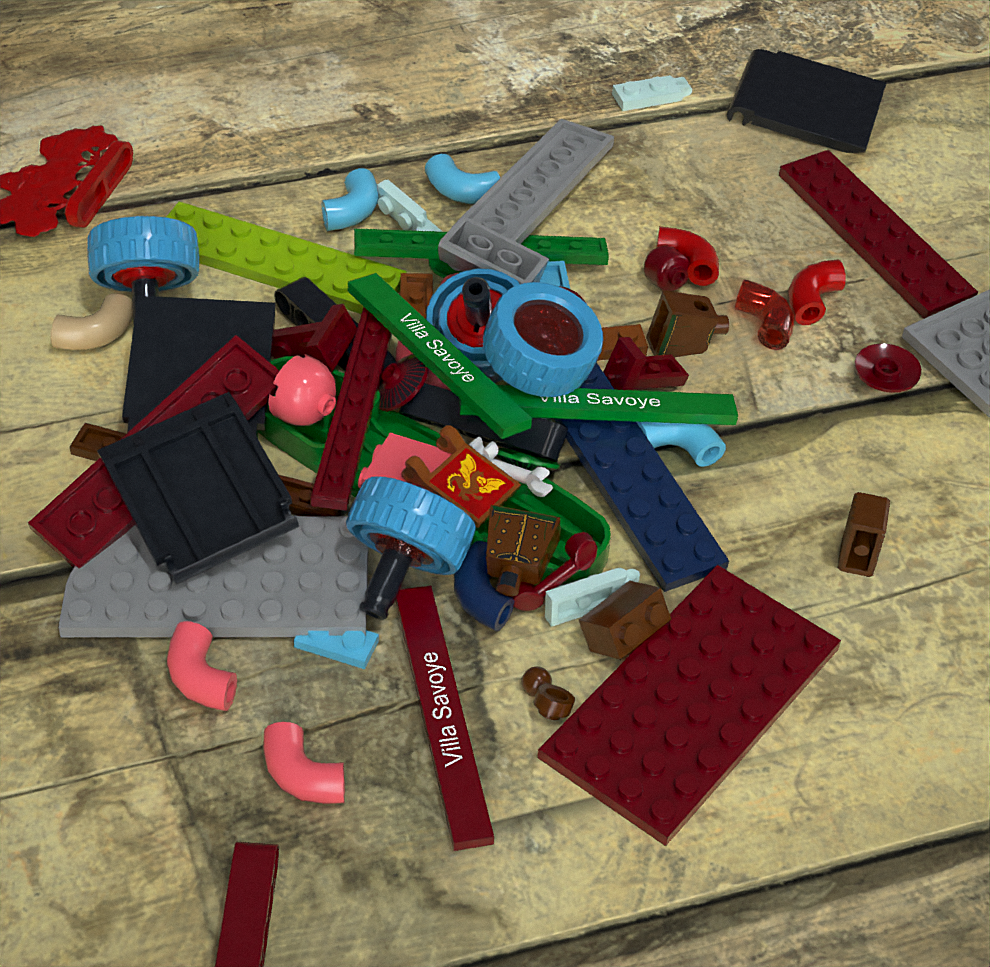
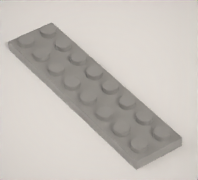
(540, 180)

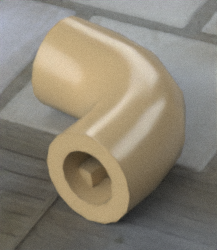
(95, 329)

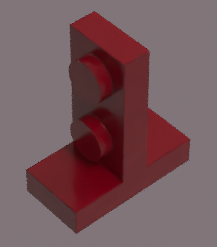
(320, 340)
(634, 371)

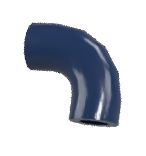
(476, 593)

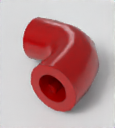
(703, 259)
(810, 284)

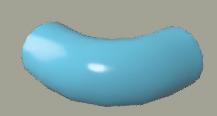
(456, 183)
(354, 206)
(697, 439)

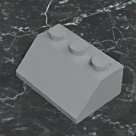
(475, 246)

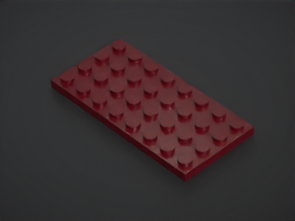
(689, 703)

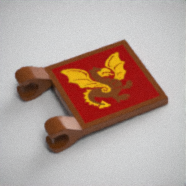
(463, 478)

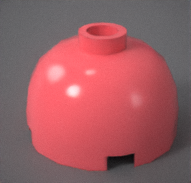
(303, 392)

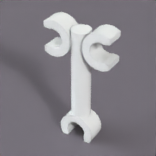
(532, 479)

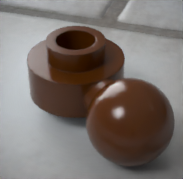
(550, 699)

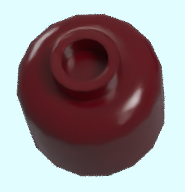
(666, 268)

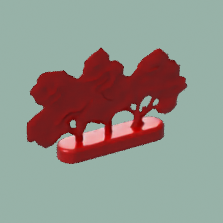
(41, 185)

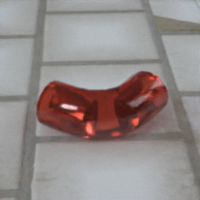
(771, 309)

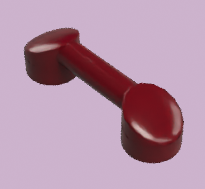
(582, 554)

